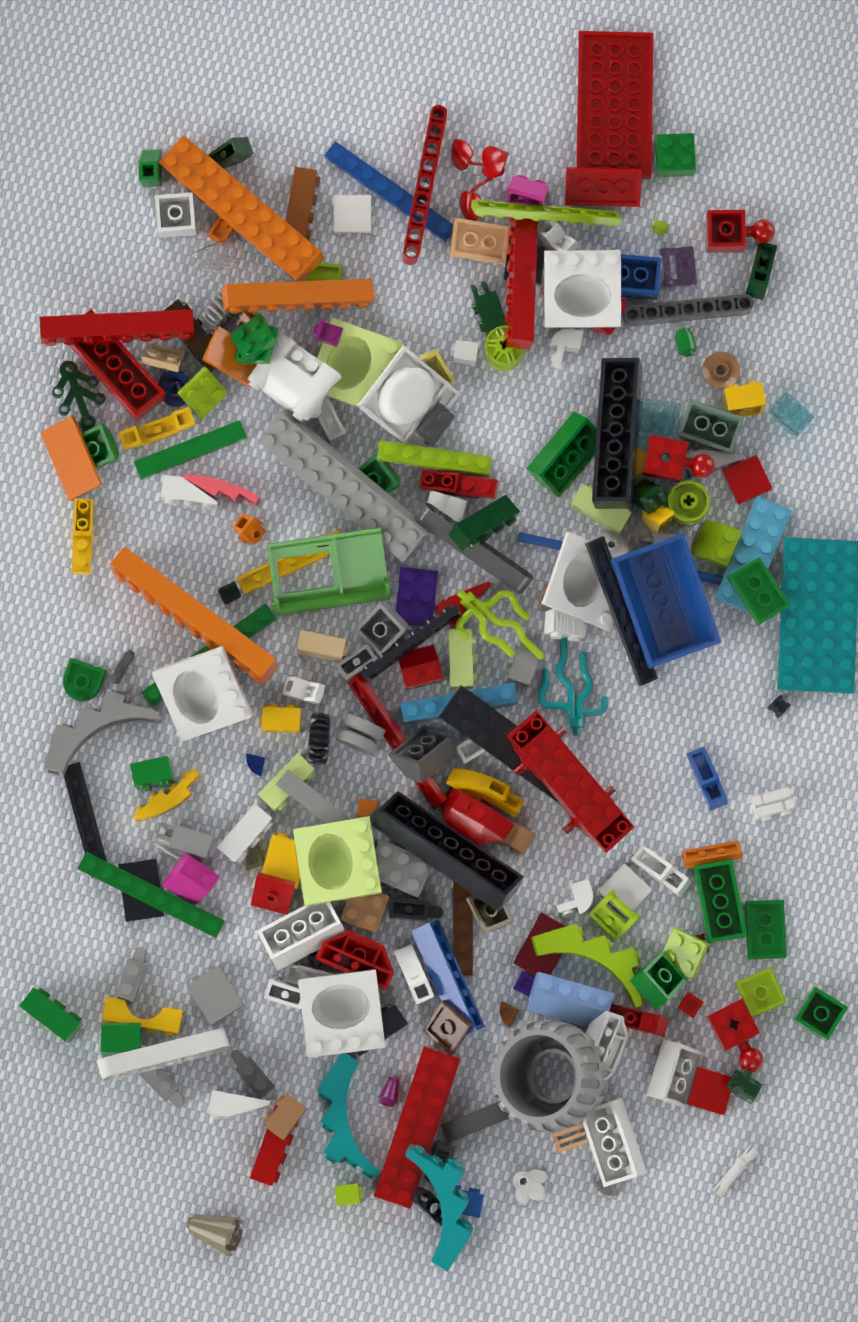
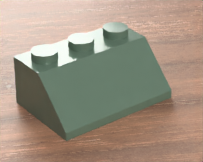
(710, 426)

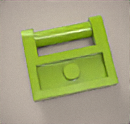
(610, 919)

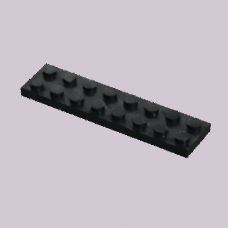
(487, 730)

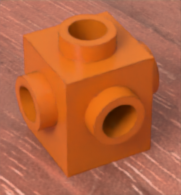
(249, 529)

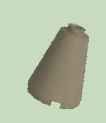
(217, 1231)

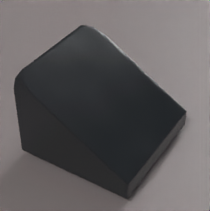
(229, 593)

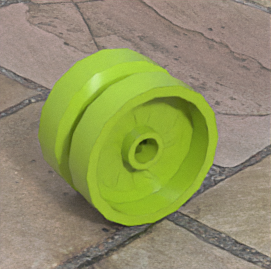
(694, 494)

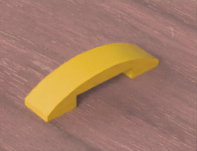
(157, 430)

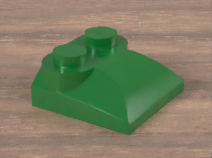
(101, 445)
(381, 474)

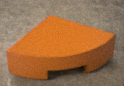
(366, 807)

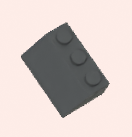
(424, 753)

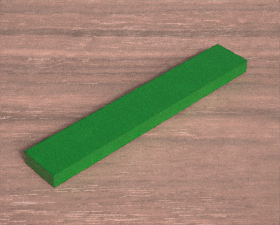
(190, 449)

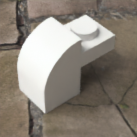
(555, 237)
(565, 340)
(303, 690)
(582, 899)

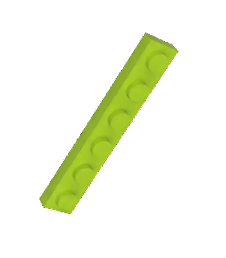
(434, 458)

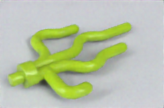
(480, 611)

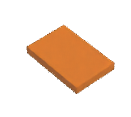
(222, 353)

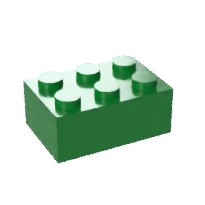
(51, 1014)

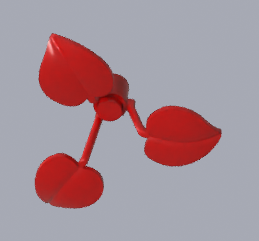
(493, 166)

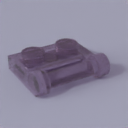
(684, 266)

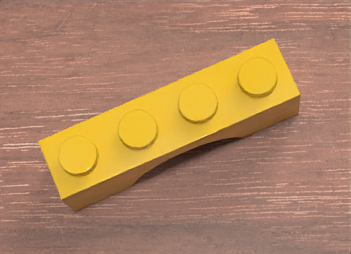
(167, 1020)

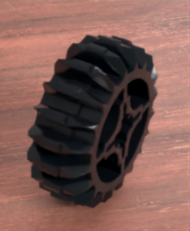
(319, 738)

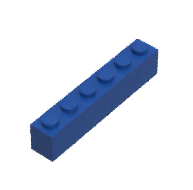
(446, 972)

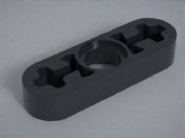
(425, 1206)

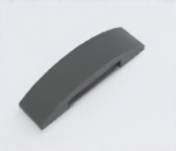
(473, 1122)

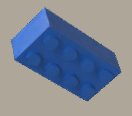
(640, 276)

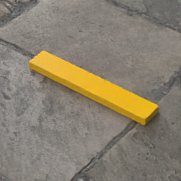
(261, 575)

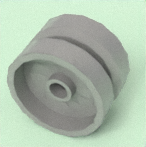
(360, 735)

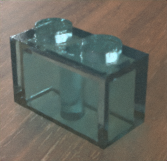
(791, 415)

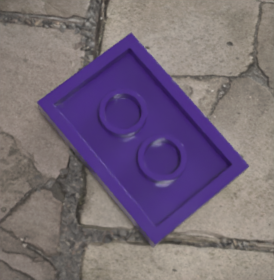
(416, 595)

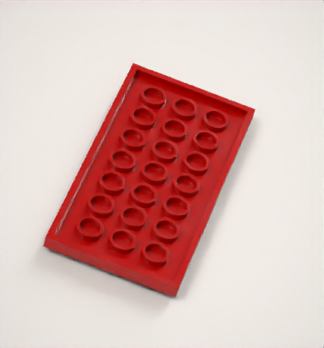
(615, 100)

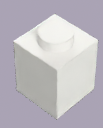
(464, 352)

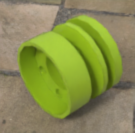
(497, 357)

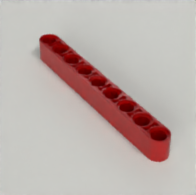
(428, 177)

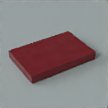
(527, 957)

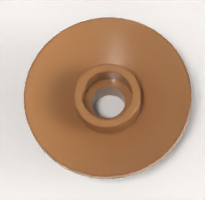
(723, 361)

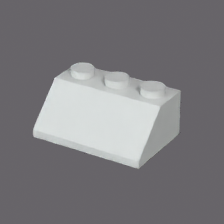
(674, 1073)

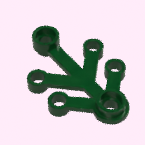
(78, 392)

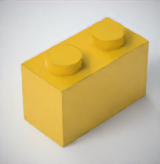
(281, 719)

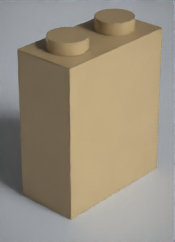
(322, 646)

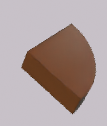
(508, 1013)

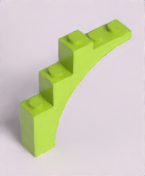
(569, 941)

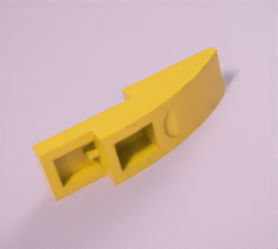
(83, 536)
(487, 788)
(160, 803)

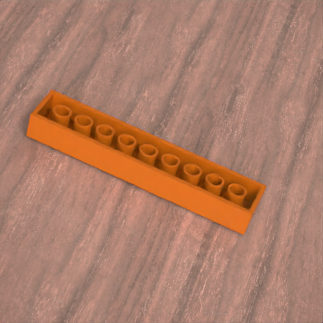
(241, 210)
(193, 615)

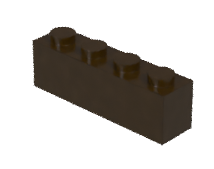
(198, 344)

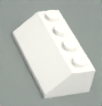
(614, 1143)

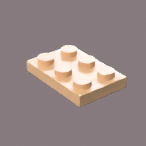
(479, 241)

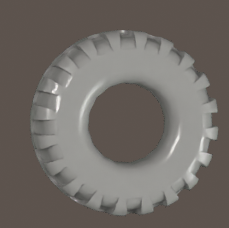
(516, 1076)

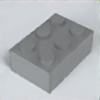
(401, 869)

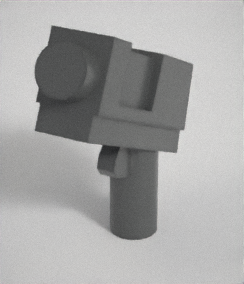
(118, 674)

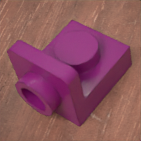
(327, 333)

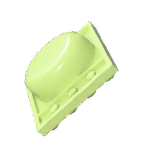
(358, 360)
(337, 861)

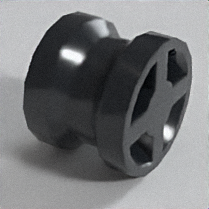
(779, 706)
(314, 963)

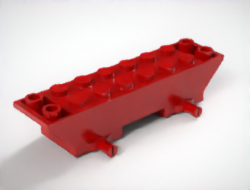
(569, 782)

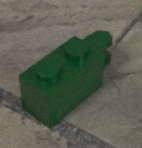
(488, 309)
(649, 496)

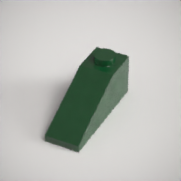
(761, 270)

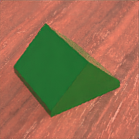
(120, 1038)

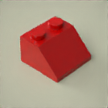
(421, 668)

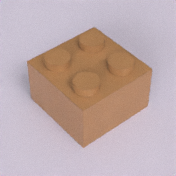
(365, 912)
(285, 1116)

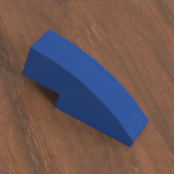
(707, 778)

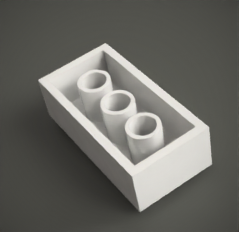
(299, 933)

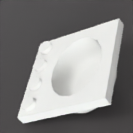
(582, 288)
(406, 396)
(575, 586)
(202, 693)
(341, 1013)

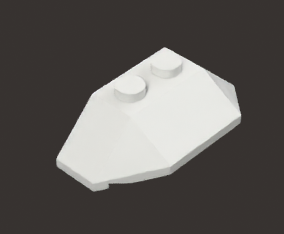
(611, 1037)

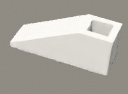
(179, 490)
(414, 974)

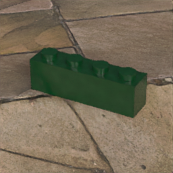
(484, 523)

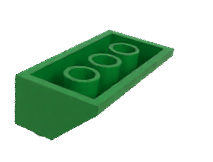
(565, 454)

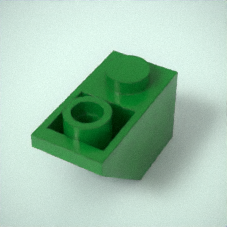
(149, 168)

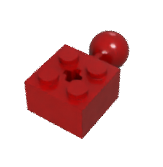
(734, 223)
(701, 465)
(749, 1058)

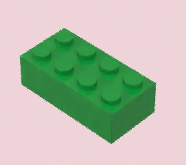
(719, 901)

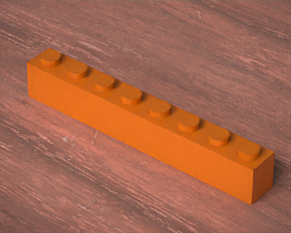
(297, 295)

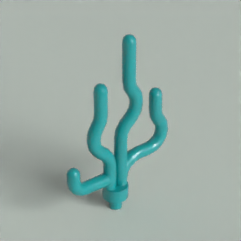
(574, 708)

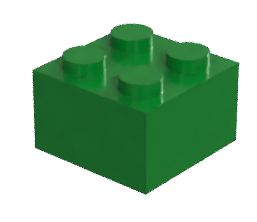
(675, 155)
(152, 774)
(658, 980)
(820, 1013)

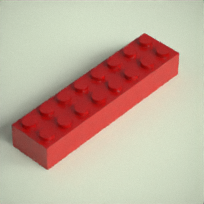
(417, 1125)

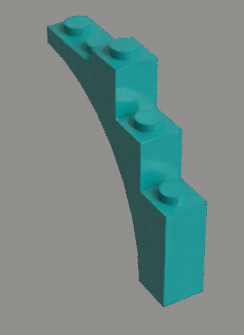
(342, 1145)
(452, 1201)

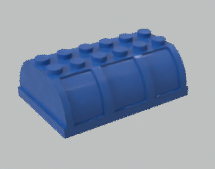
(666, 600)

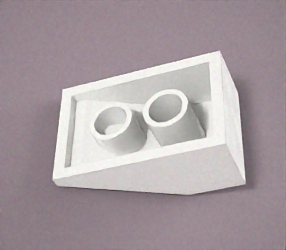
(230, 1105)

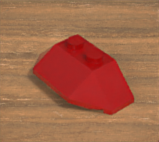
(474, 818)
(357, 953)

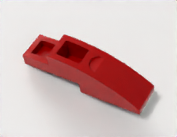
(458, 485)

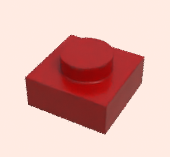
(690, 1005)

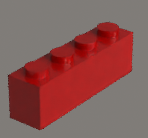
(270, 1157)

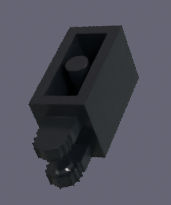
(413, 910)

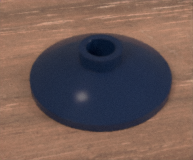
(169, 382)

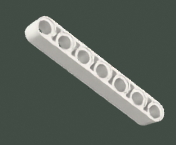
(163, 1054)

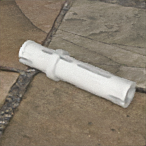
(735, 1171)

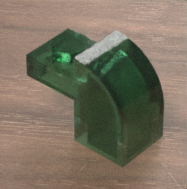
(744, 1086)

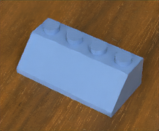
(567, 1000)

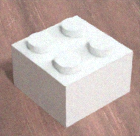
(175, 215)

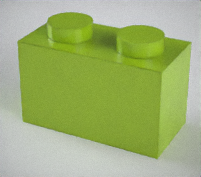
(348, 1194)

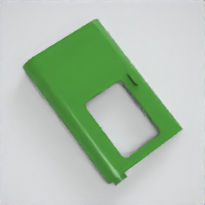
(356, 567)

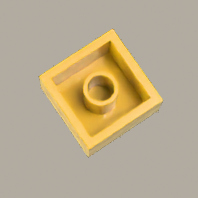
(744, 399)

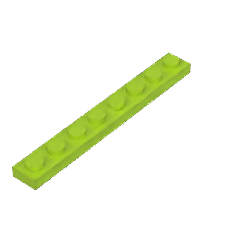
(541, 212)

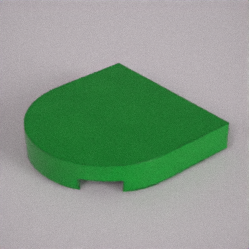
(83, 680)

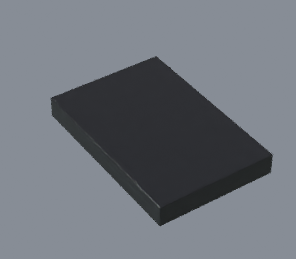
(134, 908)

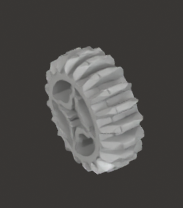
(215, 315)

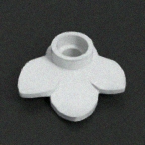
(531, 1188)

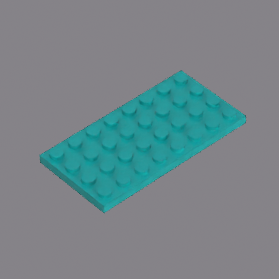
(821, 621)

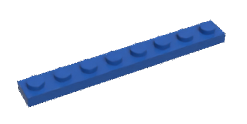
(386, 189)

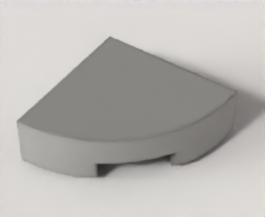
(610, 1190)

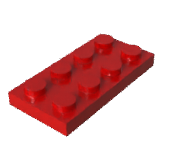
(603, 186)

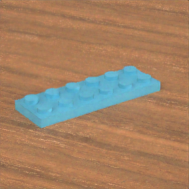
(757, 540)

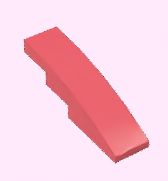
(214, 487)

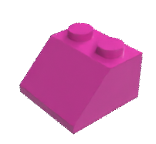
(527, 191)
(190, 879)

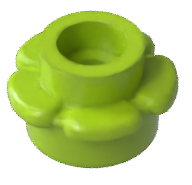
(660, 227)

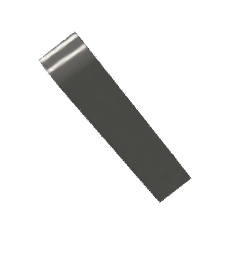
(696, 304)
(482, 555)

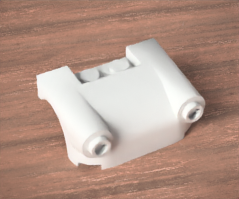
(294, 379)

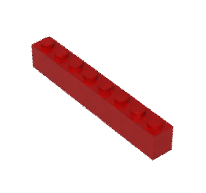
(521, 283)
(117, 327)

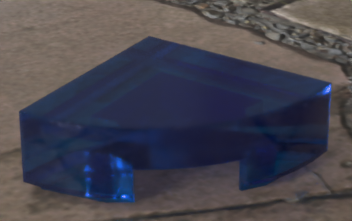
(255, 763)

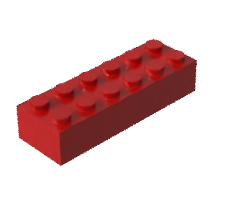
(121, 376)

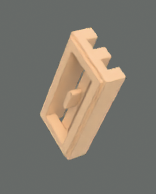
(557, 1142)

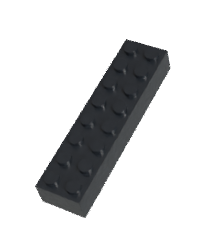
(617, 433)
(447, 851)

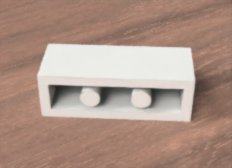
(245, 834)

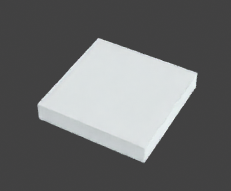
(352, 213)
(628, 888)

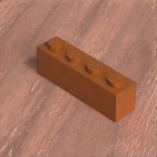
(302, 199)

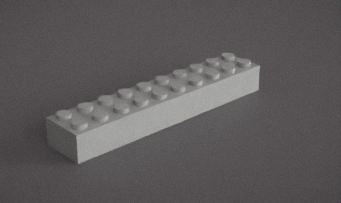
(343, 484)

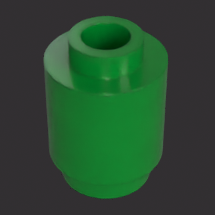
(685, 342)

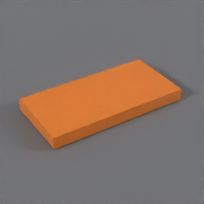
(71, 458)

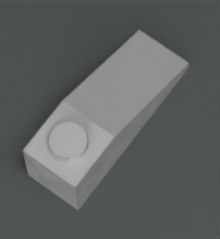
(721, 459)

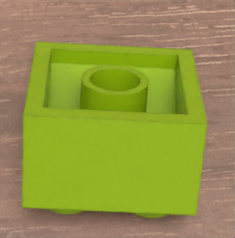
(716, 543)

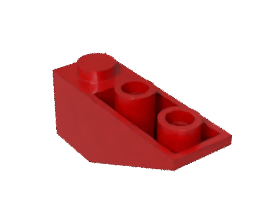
(641, 1020)

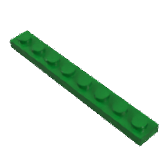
(248, 626)
(150, 894)

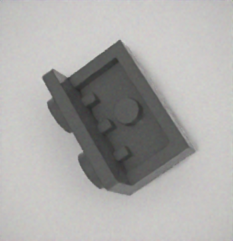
(435, 424)

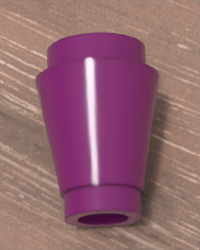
(389, 1093)

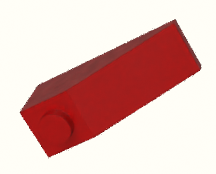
(477, 591)

